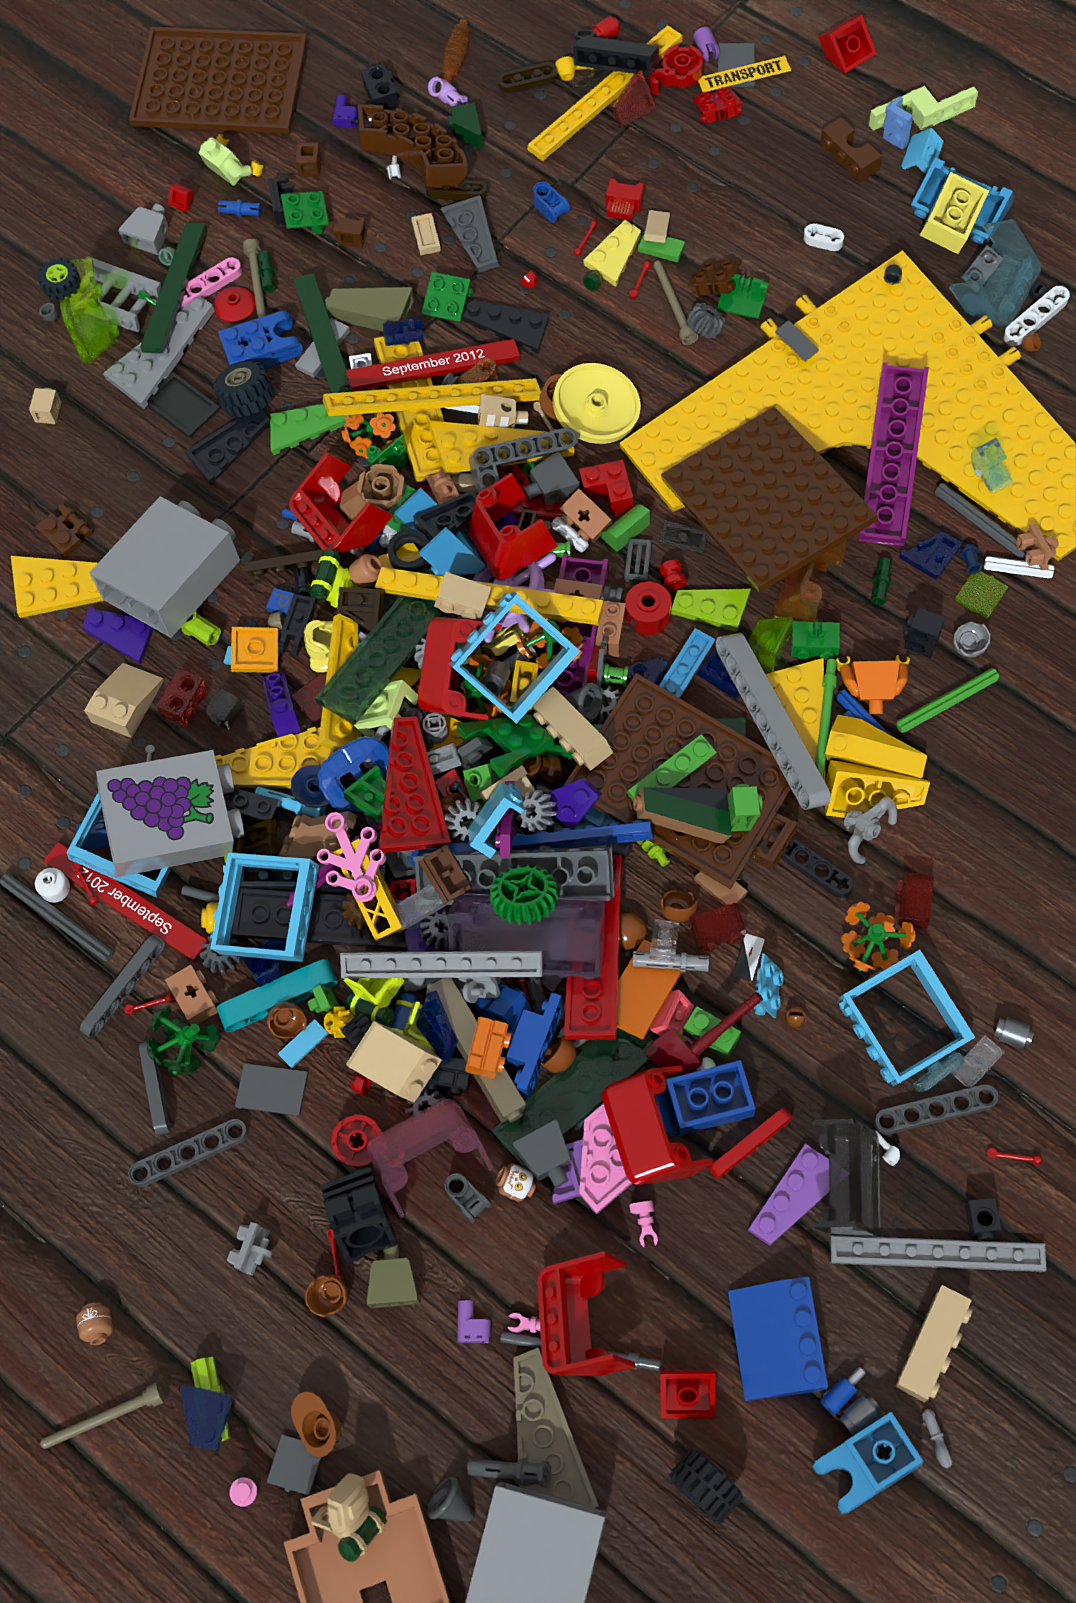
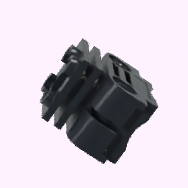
(358, 1215)

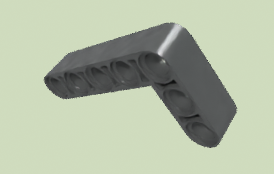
(514, 455)

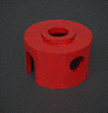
(648, 619)

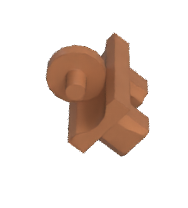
(442, 487)
(1040, 547)

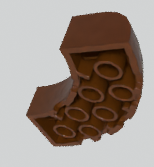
(415, 141)

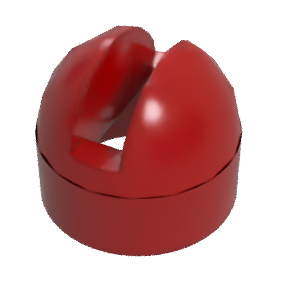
(529, 280)
(361, 1084)

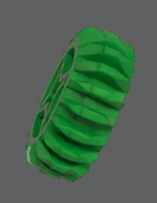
(530, 894)

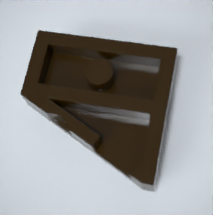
(362, 605)
(259, 839)

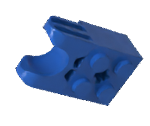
(260, 341)

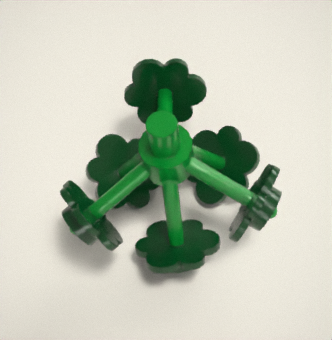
(180, 1035)

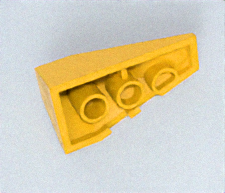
(866, 745)
(862, 788)

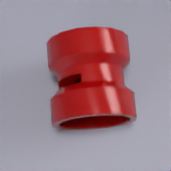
(672, 574)

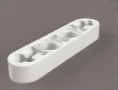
(1034, 314)

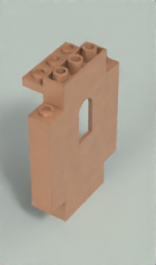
(398, 1555)

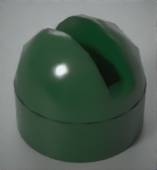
(592, 281)

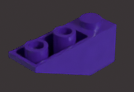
(280, 704)

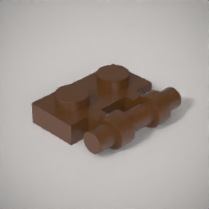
(57, 533)

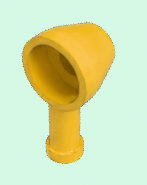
(566, 68)

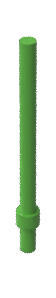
(829, 683)

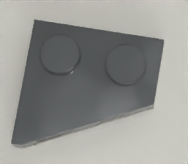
(476, 753)

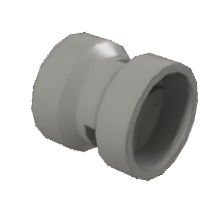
(437, 733)

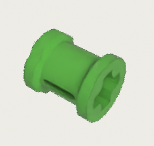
(563, 548)
(615, 675)

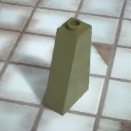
(369, 305)

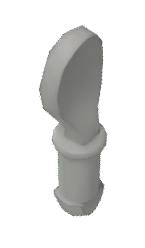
(940, 1450)

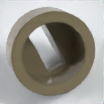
(276, 620)

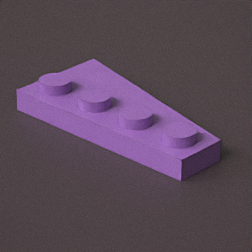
(794, 1196)

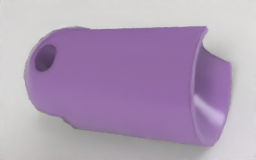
(706, 43)

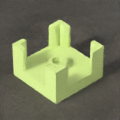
(386, 707)

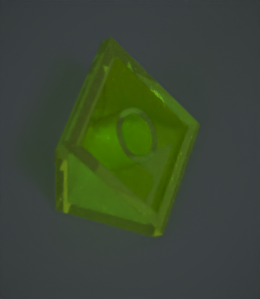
(770, 640)

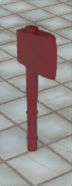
(676, 1050)

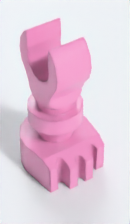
(644, 1209)
(525, 1323)

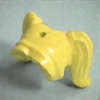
(317, 643)

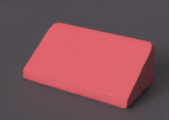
(673, 1014)

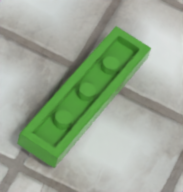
(677, 767)

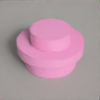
(243, 1492)

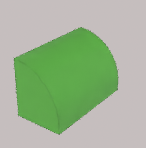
(627, 527)

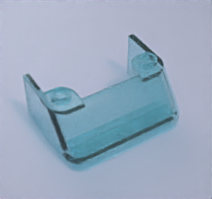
(1010, 281)

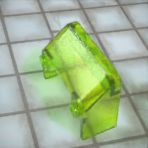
(85, 316)

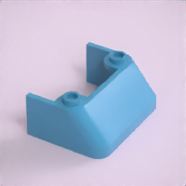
(446, 551)

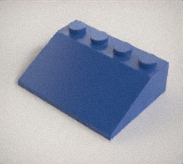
(777, 1339)

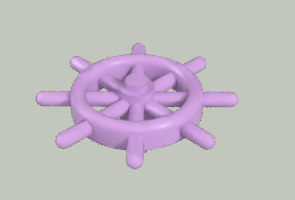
(534, 572)

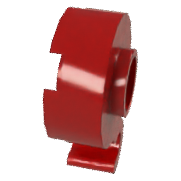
(680, 68)
(350, 1128)

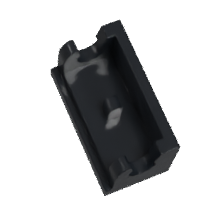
(275, 193)

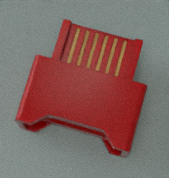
(623, 199)

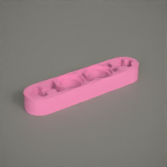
(210, 287)

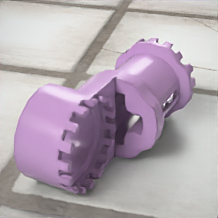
(446, 89)

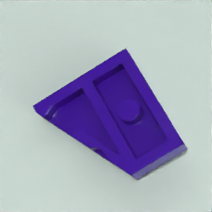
(574, 801)

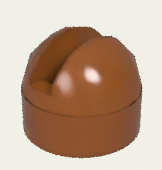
(1031, 342)
(794, 1020)

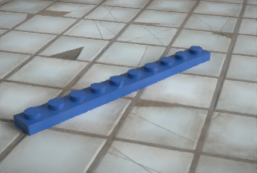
(567, 838)

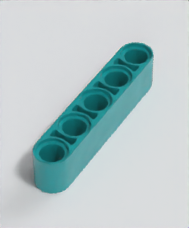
(291, 988)

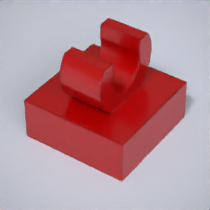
(180, 197)

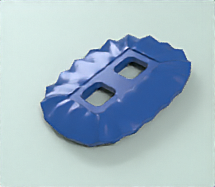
(347, 760)

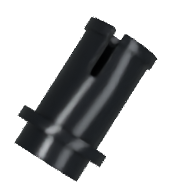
(302, 582)

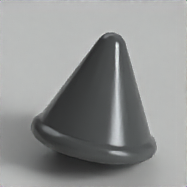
(586, 701)
(449, 1502)

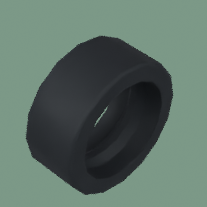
(402, 538)

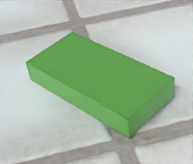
(670, 250)

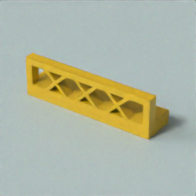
(384, 898)

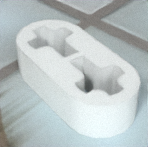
(823, 237)

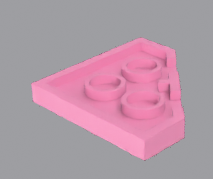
(601, 1164)

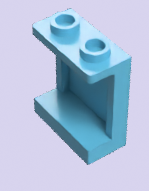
(482, 826)

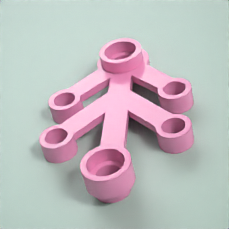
(353, 859)

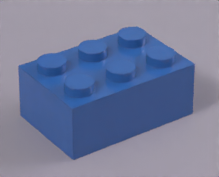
(710, 1097)

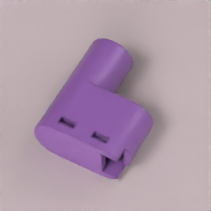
(471, 1329)

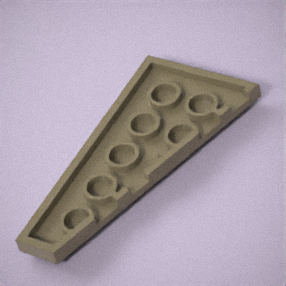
(545, 1433)

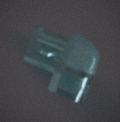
(988, 464)

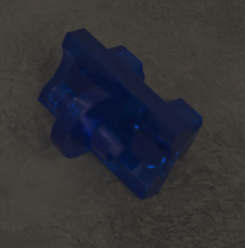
(403, 331)

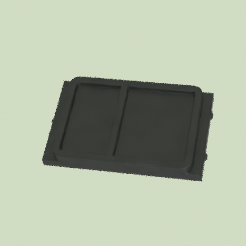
(182, 405)

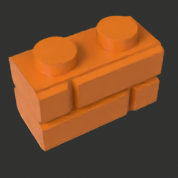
(487, 1047)

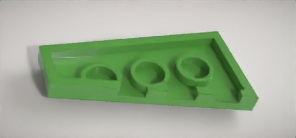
(299, 424)

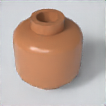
(365, 570)

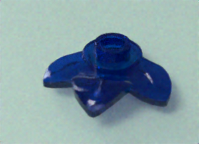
(652, 670)

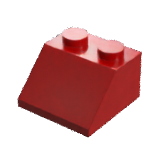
(848, 43)

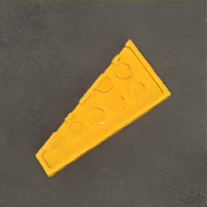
(457, 442)
(52, 584)
(802, 698)
(275, 761)

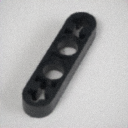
(815, 861)

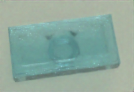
(938, 1071)

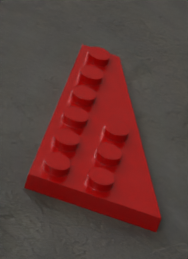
(411, 802)

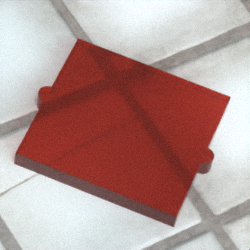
(306, 698)

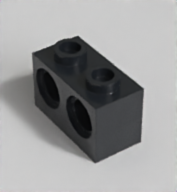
(379, 86)
(923, 632)

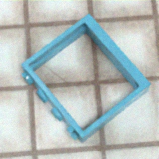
(541, 683)
(77, 854)
(300, 911)
(938, 996)

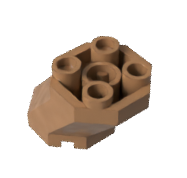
(379, 486)
(311, 835)

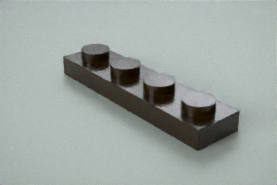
(281, 563)

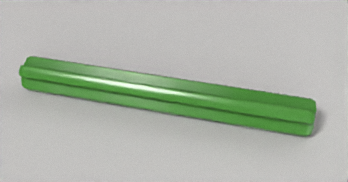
(947, 700)

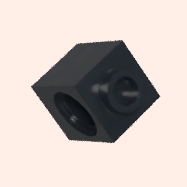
(988, 1208)

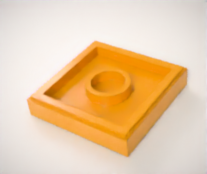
(254, 649)

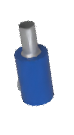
(841, 1392)

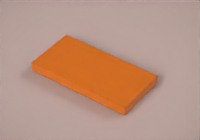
(643, 994)

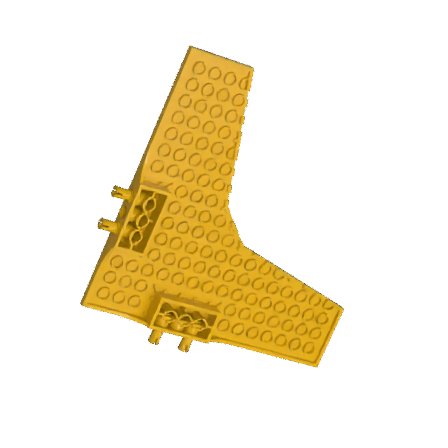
(837, 390)

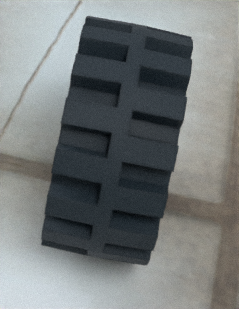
(59, 278)

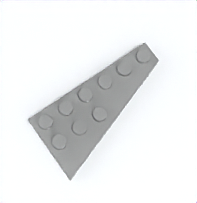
(141, 373)

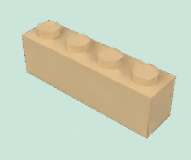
(571, 728)
(933, 1344)

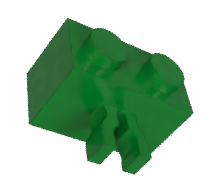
(815, 640)

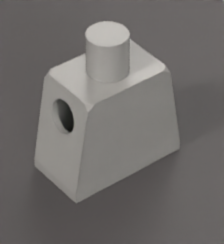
(145, 229)

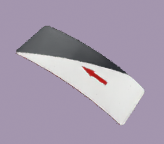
(748, 957)

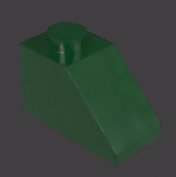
(466, 124)

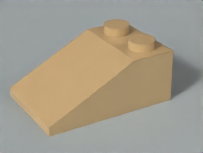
(462, 597)
(123, 699)
(394, 1061)

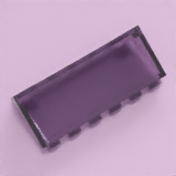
(568, 937)

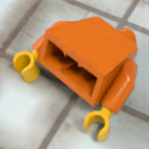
(874, 680)

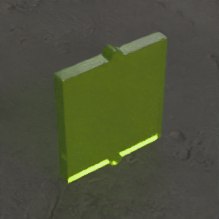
(981, 593)

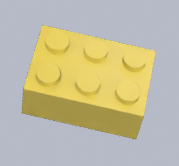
(954, 213)

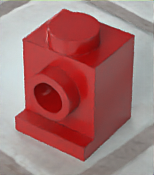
(444, 782)

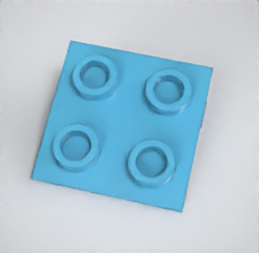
(768, 984)

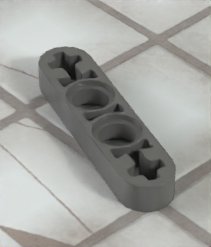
(154, 1092)

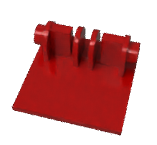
(711, 104)

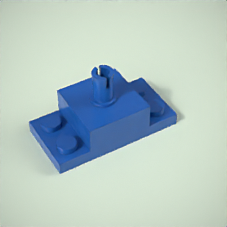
(531, 1042)

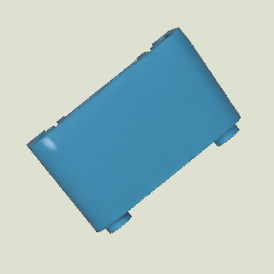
(993, 209)

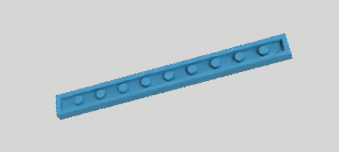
(674, 682)

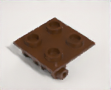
(714, 278)

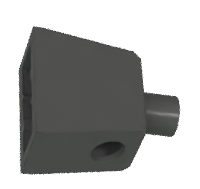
(551, 481)
(545, 1153)

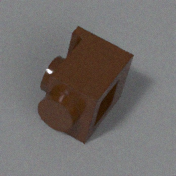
(308, 159)
(351, 232)

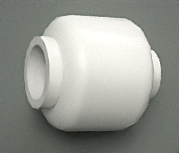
(52, 885)

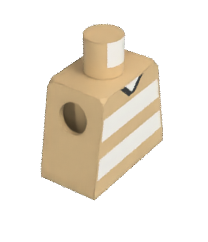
(500, 412)

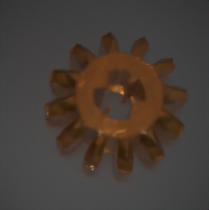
(354, 913)

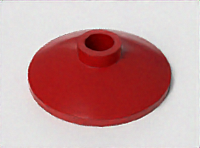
(237, 310)

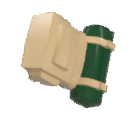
(351, 1517)

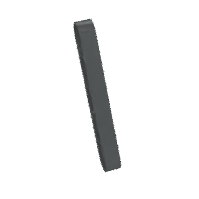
(122, 986)
(944, 1100)
(175, 1153)

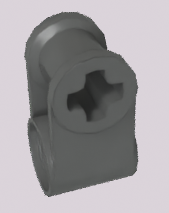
(469, 1200)

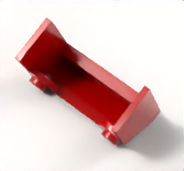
(316, 505)
(509, 548)
(436, 672)
(641, 1132)
(565, 1317)

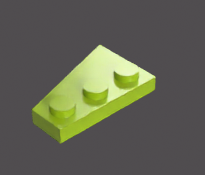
(713, 606)

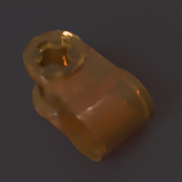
(478, 374)

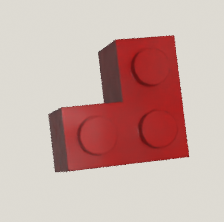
(608, 481)

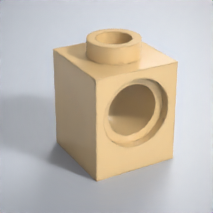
(45, 405)

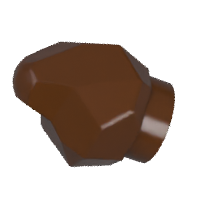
(552, 769)

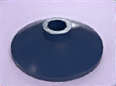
(301, 783)

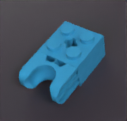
(867, 1471)

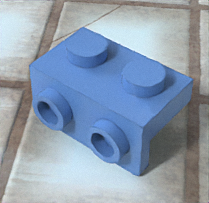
(897, 124)

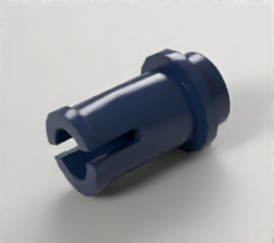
(970, 555)

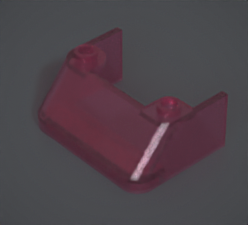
(417, 1135)

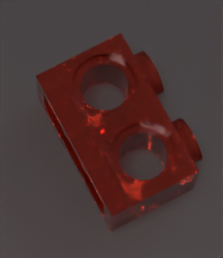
(177, 695)

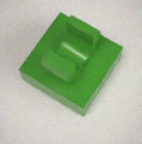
(324, 999)

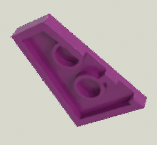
(505, 831)

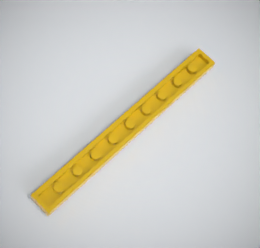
(594, 102)
(427, 397)
(545, 603)

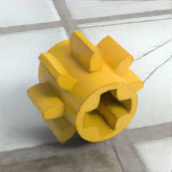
(337, 1019)

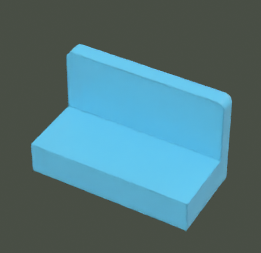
(923, 150)

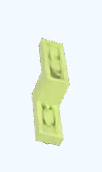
(926, 109)

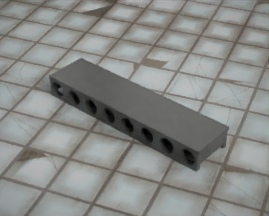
(577, 871)

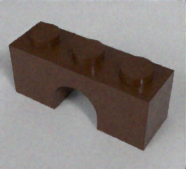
(860, 161)

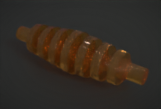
(455, 50)

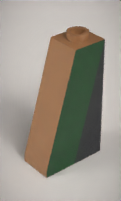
(686, 810)

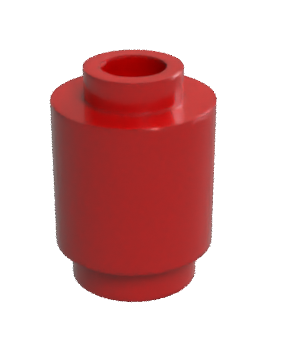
(607, 28)

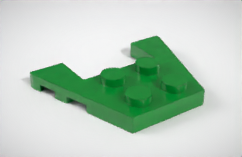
(517, 740)

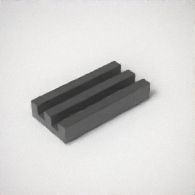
(636, 577)

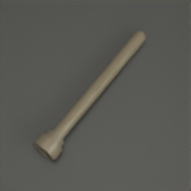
(251, 249)
(686, 333)
(151, 1396)

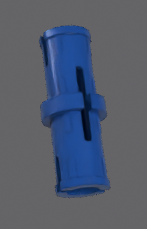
(240, 208)

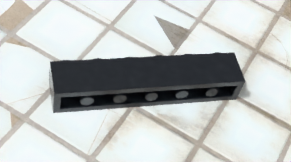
(287, 879)

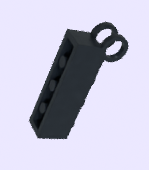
(614, 54)

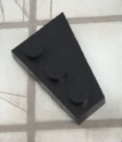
(450, 514)

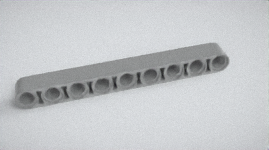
(773, 721)

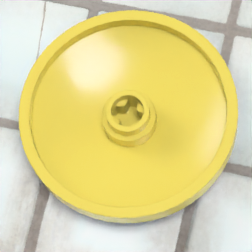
(596, 403)

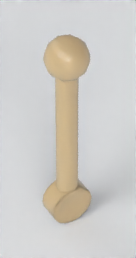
(537, 407)

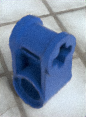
(549, 201)

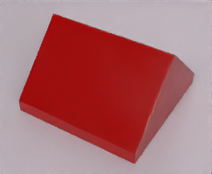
(687, 1394)

